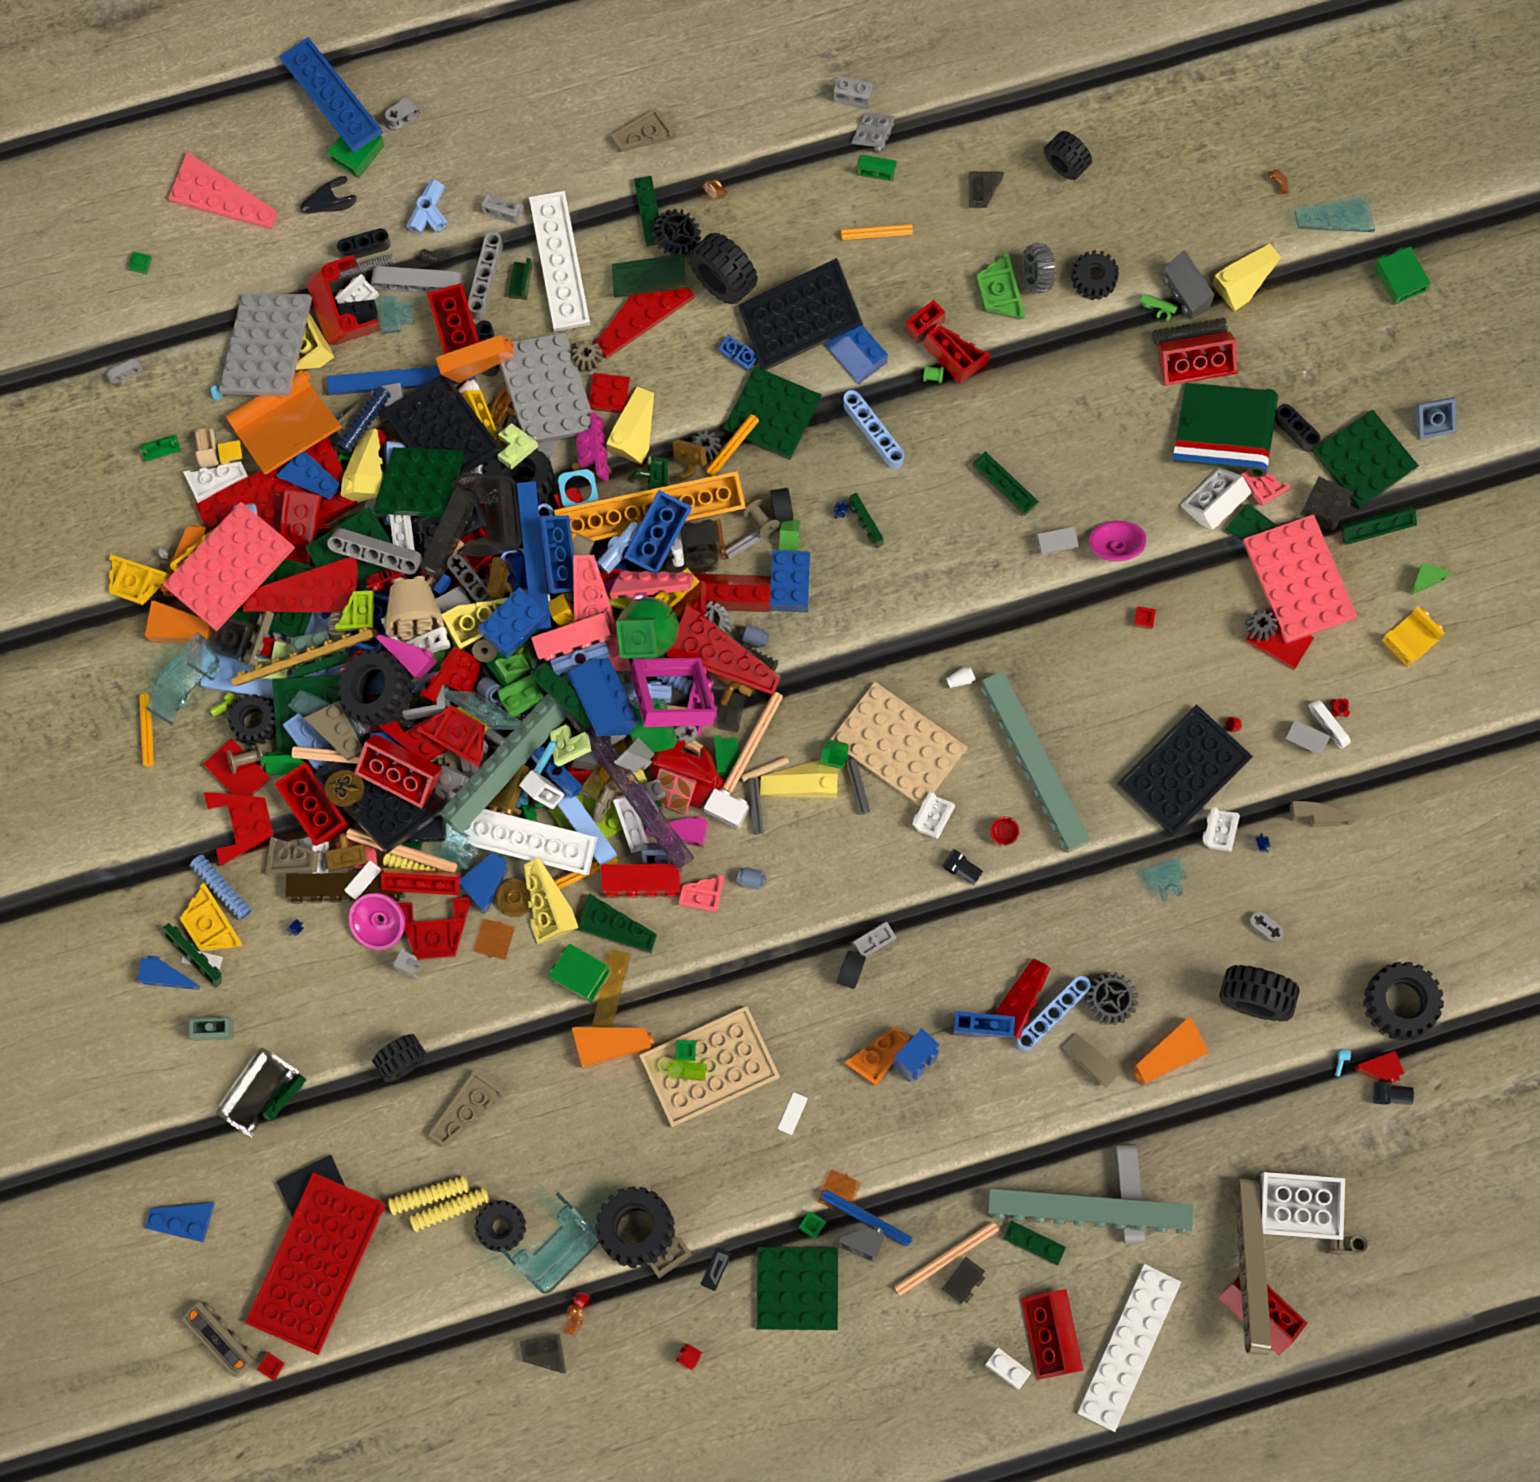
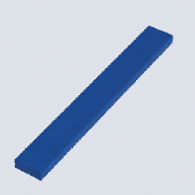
(371, 380)
(533, 547)

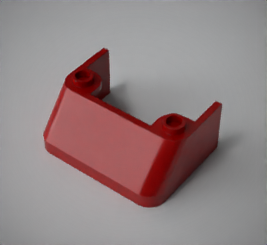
(335, 328)

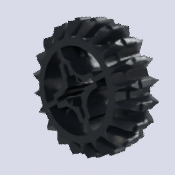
(689, 238)

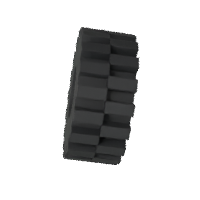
(1093, 287)
(489, 1215)

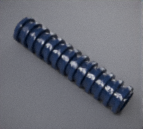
(364, 419)

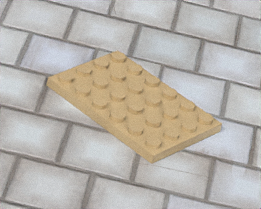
(899, 744)
(734, 1061)

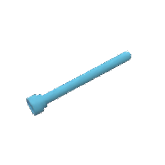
(524, 796)

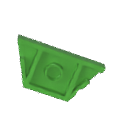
(1000, 289)

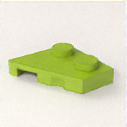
(358, 612)

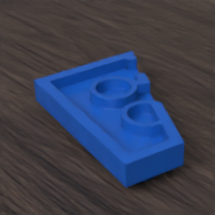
(308, 474)
(182, 1221)

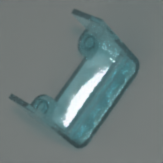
(181, 676)
(560, 1253)

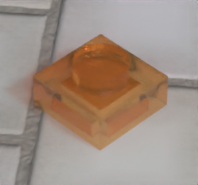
(714, 189)

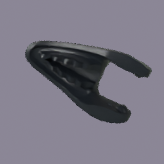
(324, 199)

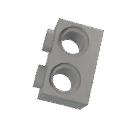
(853, 92)

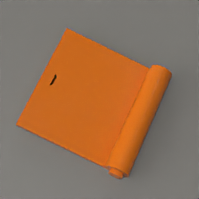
(283, 426)

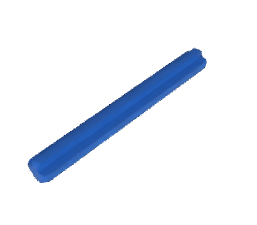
(866, 1217)

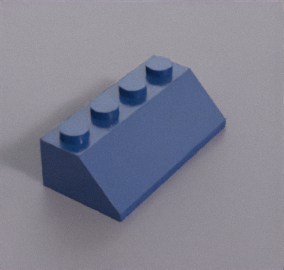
(858, 353)
(657, 531)
(558, 553)
(603, 698)

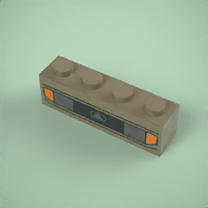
(219, 1339)

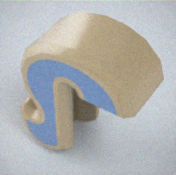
(207, 447)

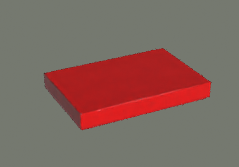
(1275, 646)
(248, 777)

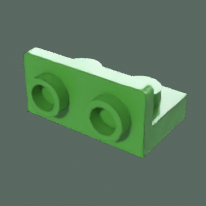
(520, 696)

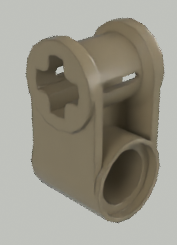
(1345, 1246)

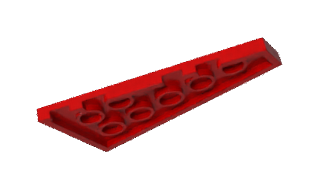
(639, 315)
(317, 590)
(720, 652)

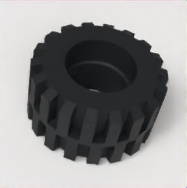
(1068, 155)
(244, 708)
(399, 1057)

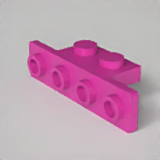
(592, 447)

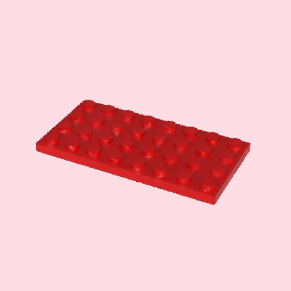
(268, 492)
(315, 1264)

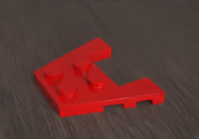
(458, 672)
(414, 740)
(249, 822)
(436, 937)

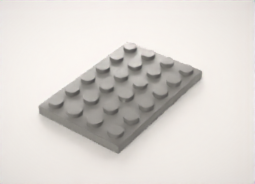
(265, 344)
(546, 389)

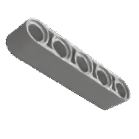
(485, 267)
(412, 279)
(384, 551)
(1129, 1185)

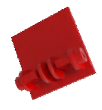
(377, 585)

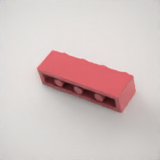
(572, 635)

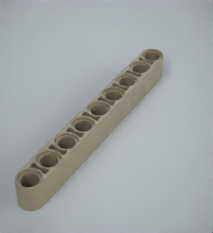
(1252, 1267)

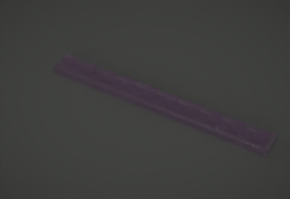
(637, 797)

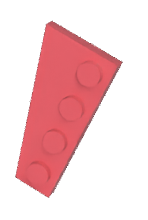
(650, 582)

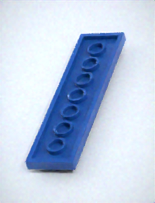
(331, 94)

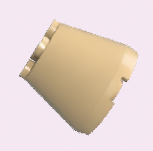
(412, 609)

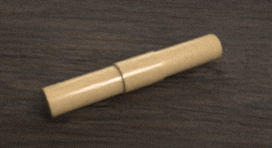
(765, 769)

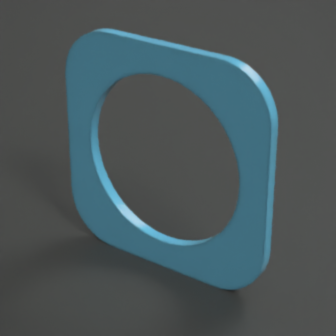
(584, 473)

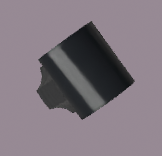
(958, 864)
(1386, 1093)

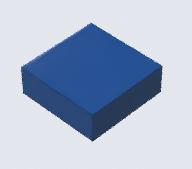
(442, 584)

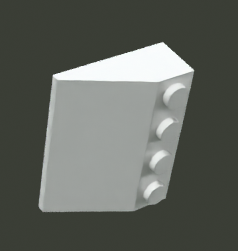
(1302, 1205)

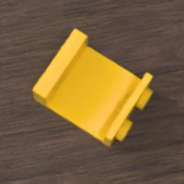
(1413, 636)

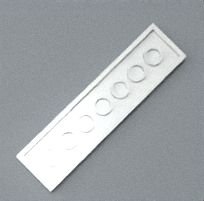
(559, 261)
(531, 840)
(1129, 1348)

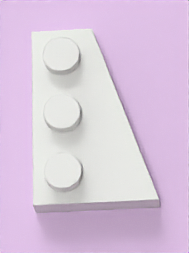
(210, 481)

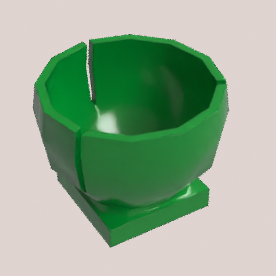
(645, 630)

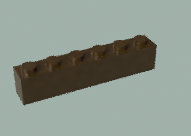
(329, 887)

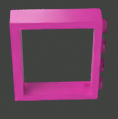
(673, 667)

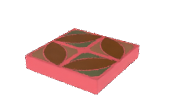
(677, 788)

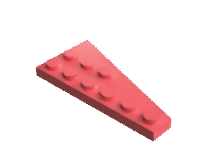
(209, 191)
(592, 599)

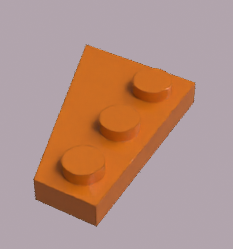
(878, 1056)

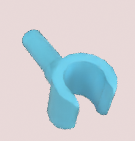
(215, 392)
(1342, 1055)

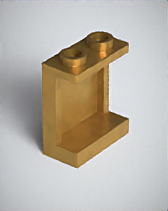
(508, 796)

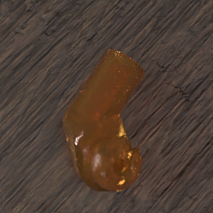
(576, 1319)

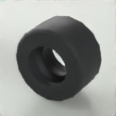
(782, 504)
(851, 969)

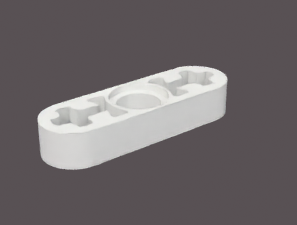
(1329, 723)

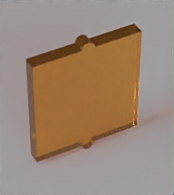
(721, 539)
(494, 939)
(841, 1186)

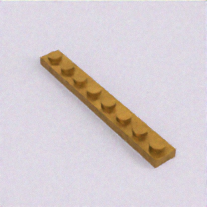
(311, 653)

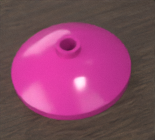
(1117, 541)
(367, 925)

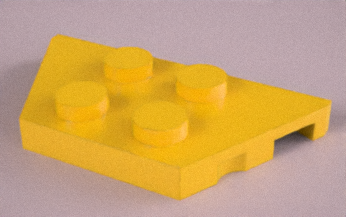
(134, 580)
(208, 923)

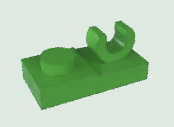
(1151, 302)

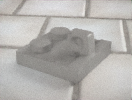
(450, 783)

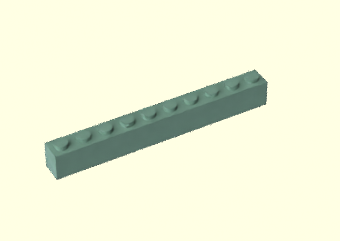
(1035, 762)
(504, 763)
(1091, 1210)

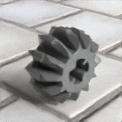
(710, 440)
(1268, 623)

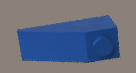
(158, 973)
(983, 1025)

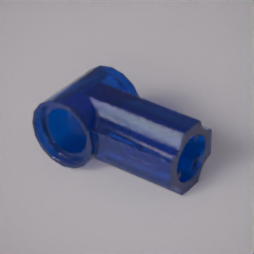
(517, 571)

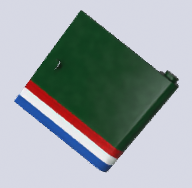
(1226, 427)

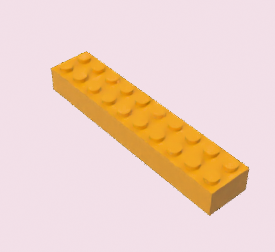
(612, 516)

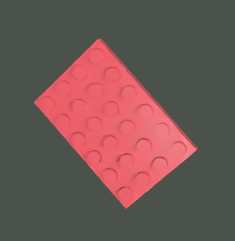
(228, 566)
(1299, 579)

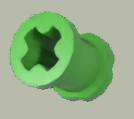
(933, 374)

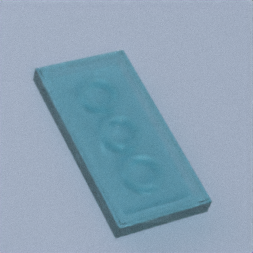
(484, 710)

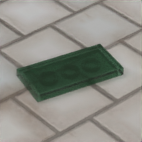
(649, 275)

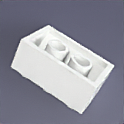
(1216, 498)

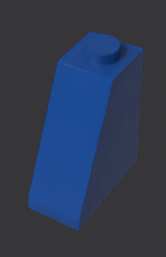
(484, 880)

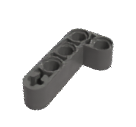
(477, 582)

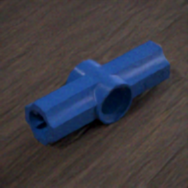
(564, 780)

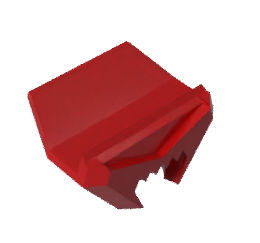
(699, 769)

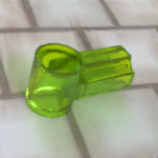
(690, 1070)

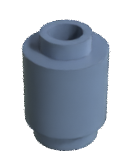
(754, 636)
(489, 689)
(751, 878)

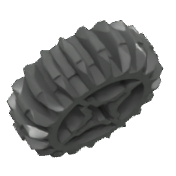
(1038, 268)
(1114, 1006)

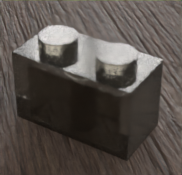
(963, 1281)

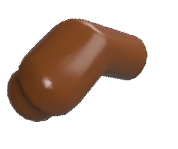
(1281, 179)

